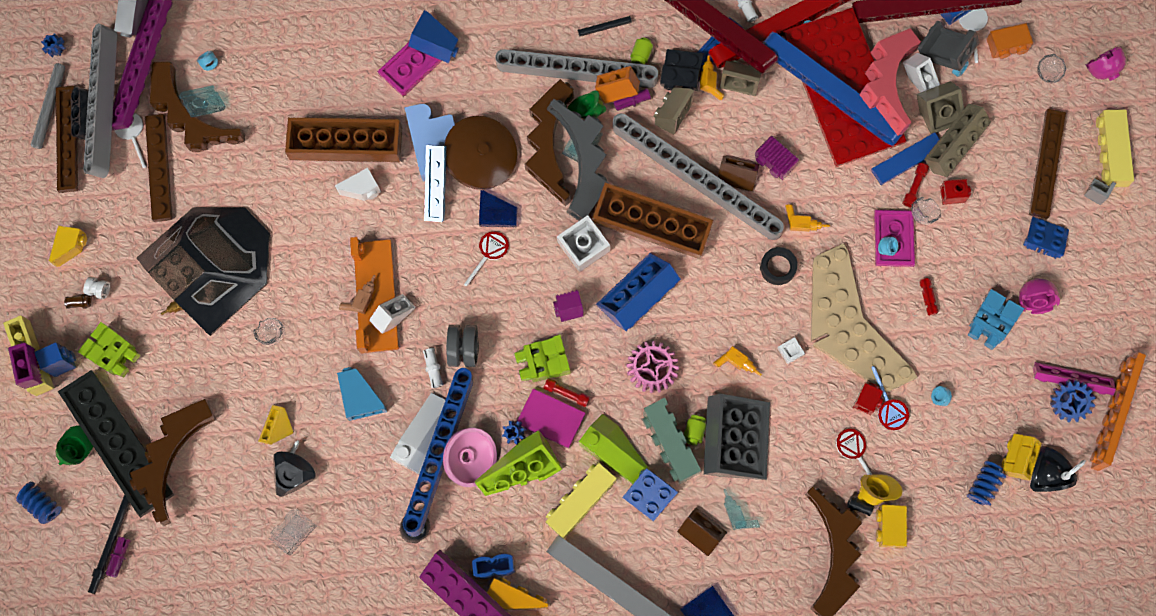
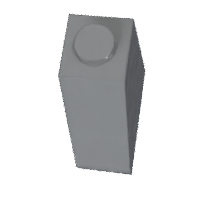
(129, 16)

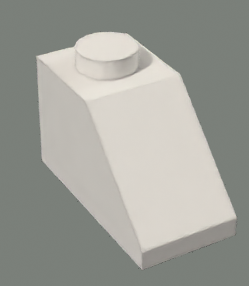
(921, 72)
(359, 186)
(391, 313)

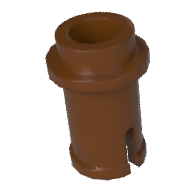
(78, 301)

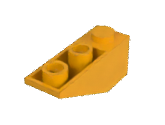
(514, 599)

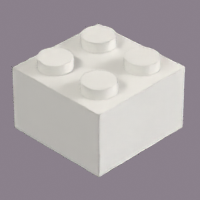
(583, 243)

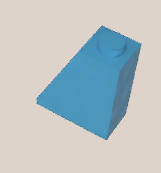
(358, 396)

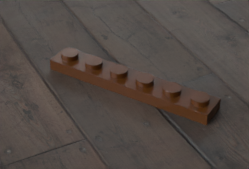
(65, 143)
(1047, 163)
(158, 168)

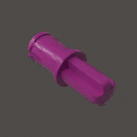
(642, 95)
(117, 557)

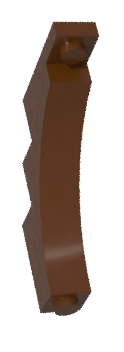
(543, 164)

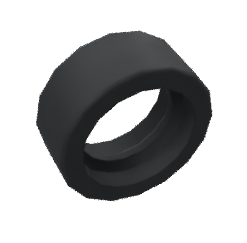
(778, 251)

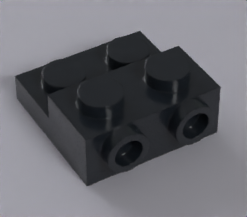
(681, 70)

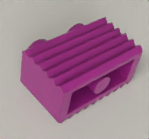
(776, 158)
(568, 306)
(24, 365)

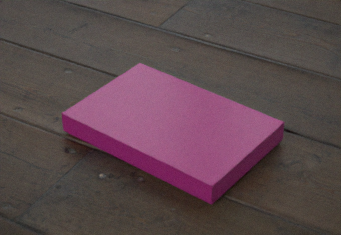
(407, 69)
(898, 225)
(551, 417)

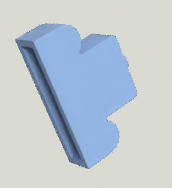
(426, 131)

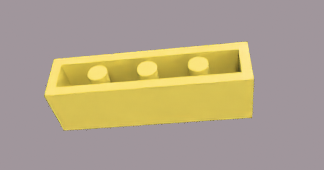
(1115, 148)
(21, 331)
(581, 500)

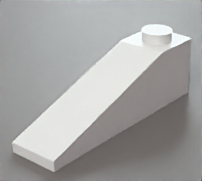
(417, 438)

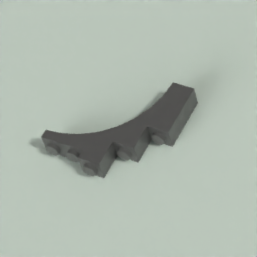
(589, 157)

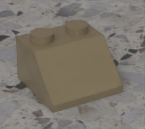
(740, 78)
(940, 106)
(674, 109)

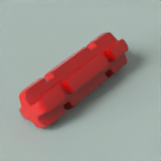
(929, 297)

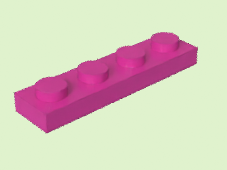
(1055, 374)

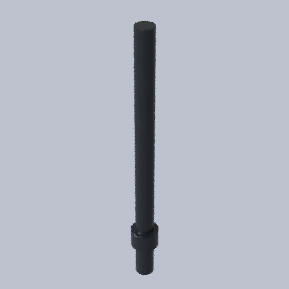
(99, 572)

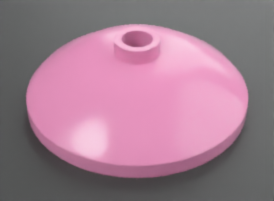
(479, 456)

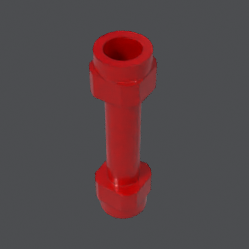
(921, 171)
(551, 385)

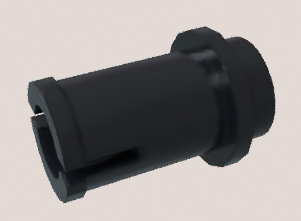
(860, 505)

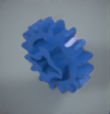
(1080, 400)

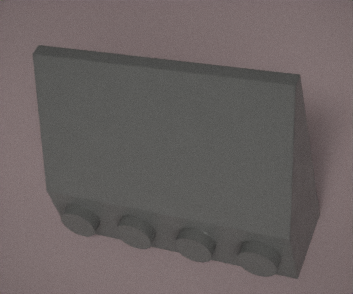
(736, 437)

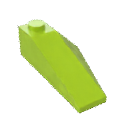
(611, 447)

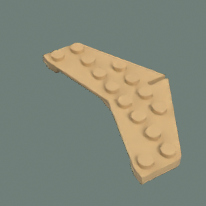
(850, 337)

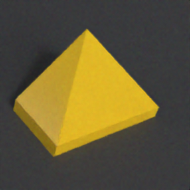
(276, 426)

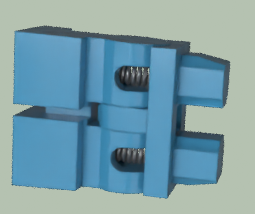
(996, 319)

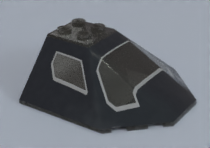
(210, 262)

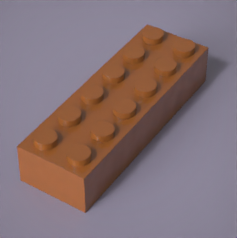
(343, 139)
(652, 220)

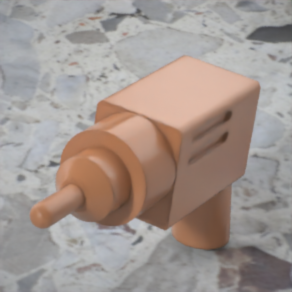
(361, 300)

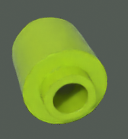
(641, 51)
(695, 429)

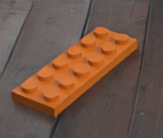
(1119, 407)

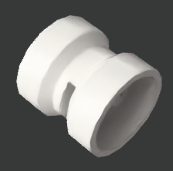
(97, 288)

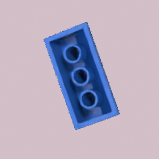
(638, 291)

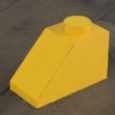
(67, 245)

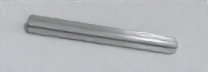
(47, 107)

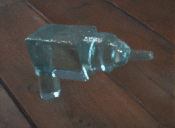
(736, 516)

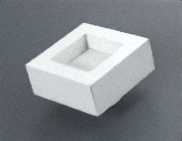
(791, 350)

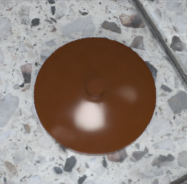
(480, 152)

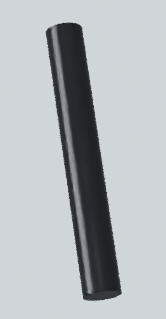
(604, 26)

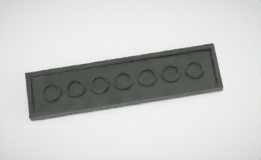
(109, 435)

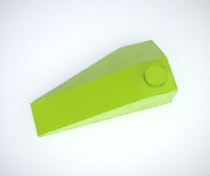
(523, 463)

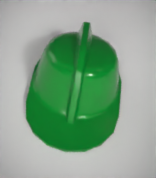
(588, 104)
(73, 447)

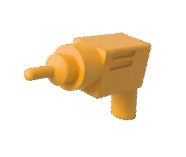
(709, 79)
(802, 223)
(738, 360)

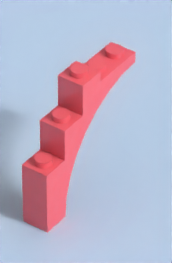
(882, 73)

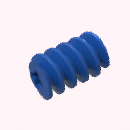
(986, 483)
(36, 503)

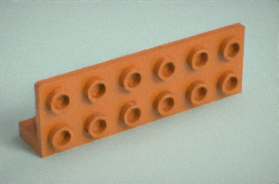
(369, 260)

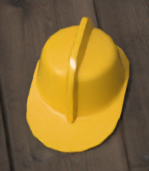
(879, 488)

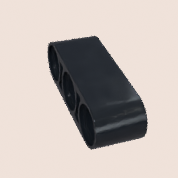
(79, 105)

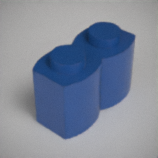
(488, 567)

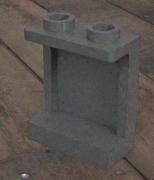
(948, 47)

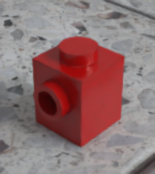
(955, 191)
(869, 398)

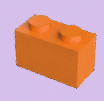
(1009, 41)
(617, 84)

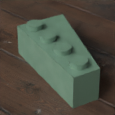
(670, 441)

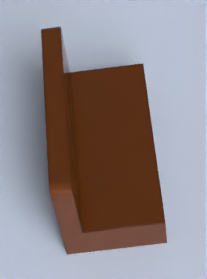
(738, 173)
(701, 532)

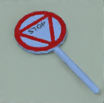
(892, 413)

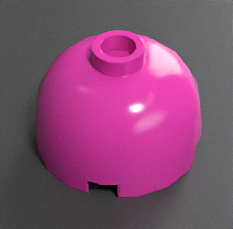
(1107, 64)
(1038, 296)

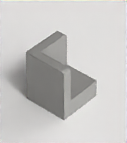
(1099, 191)

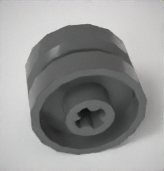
(466, 345)

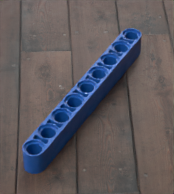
(830, 87)
(432, 459)

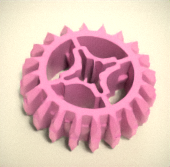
(656, 383)

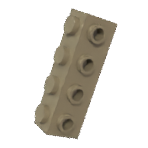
(957, 140)

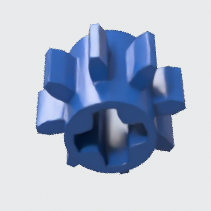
(53, 45)
(510, 435)

